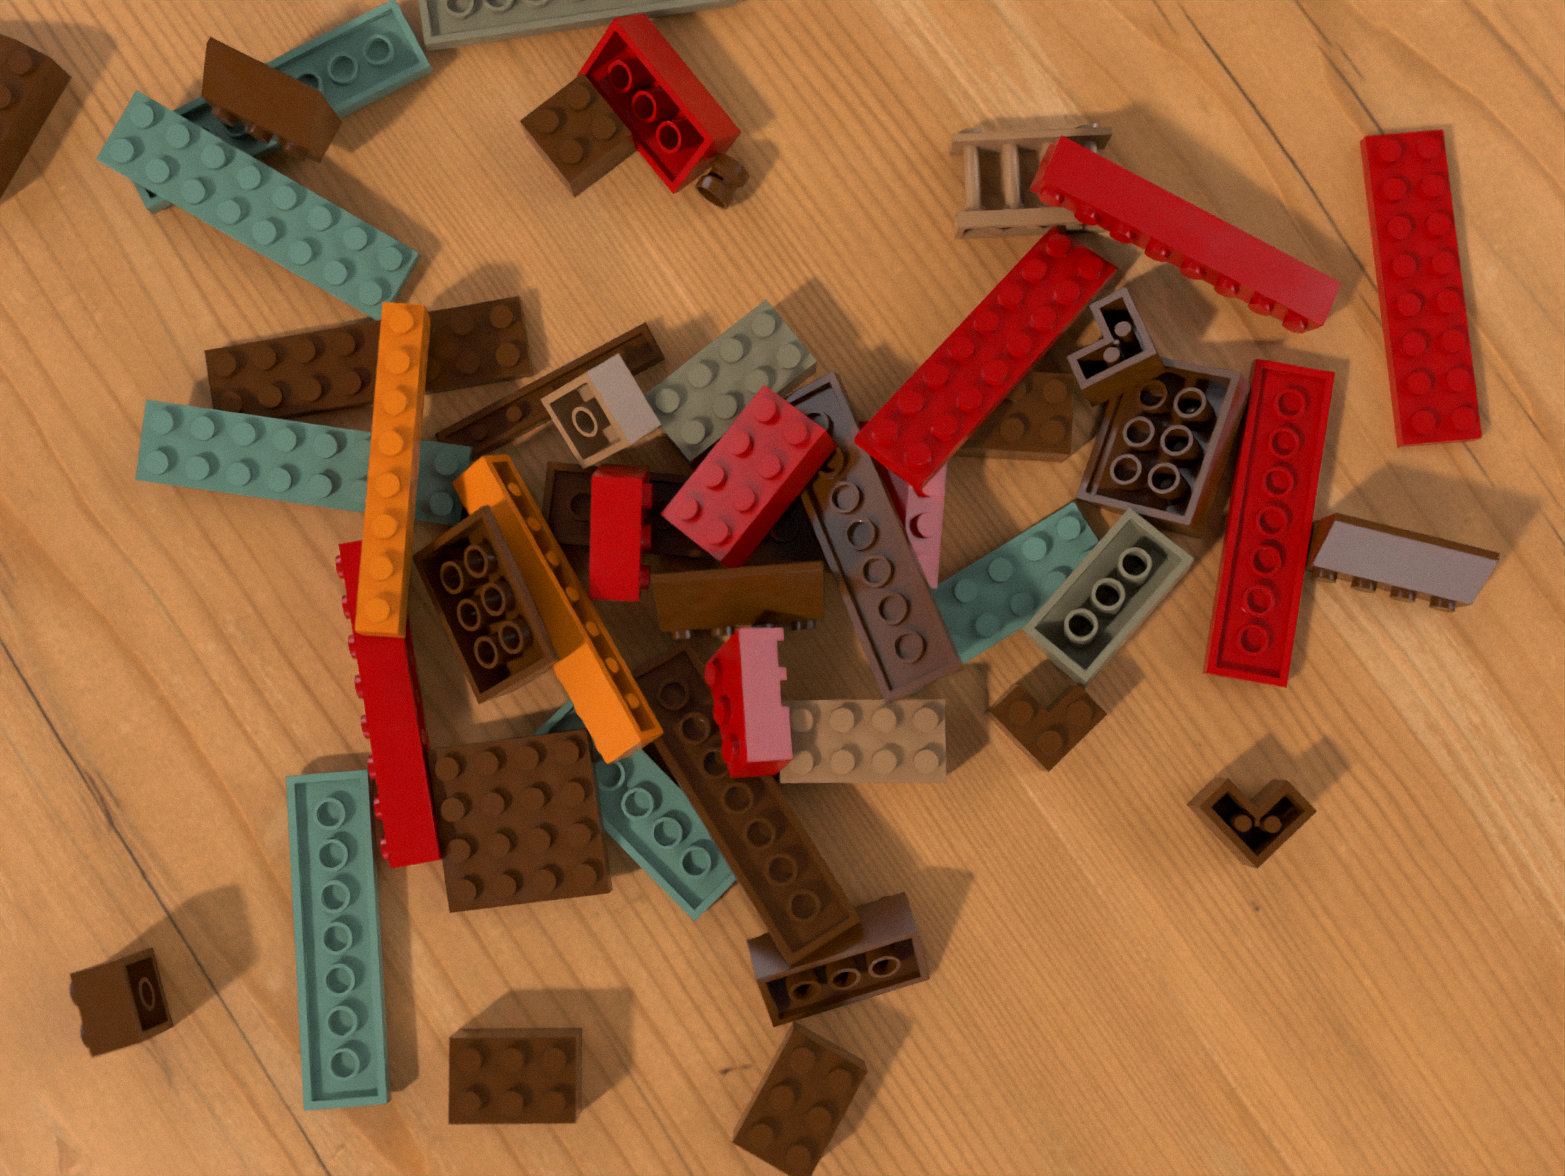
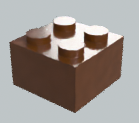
(578, 135)
(120, 1002)

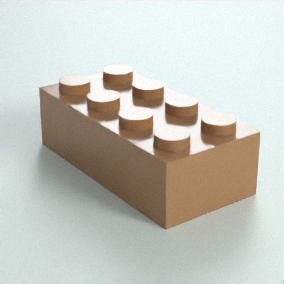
(866, 741)

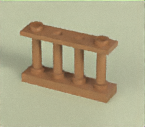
(1015, 218)

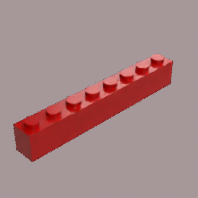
(1184, 236)
(395, 728)

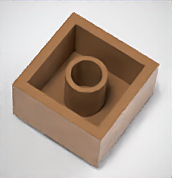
(601, 412)

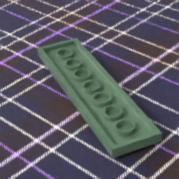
(346, 65)
(258, 206)
(284, 460)
(338, 940)

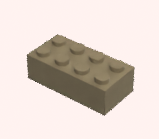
(721, 380)

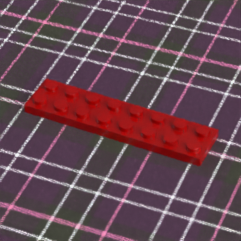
(1420, 288)
(985, 358)
(1269, 523)

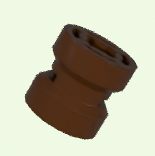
(722, 181)

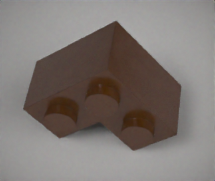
(1122, 357)
(1049, 732)
(1253, 826)

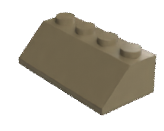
(1107, 597)

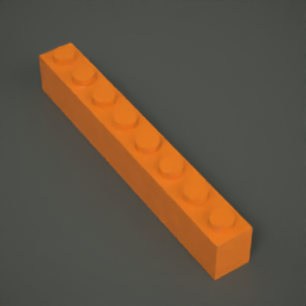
(393, 470)
(589, 660)

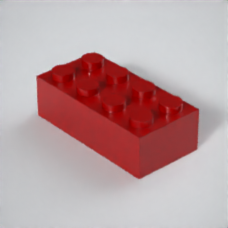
(750, 478)

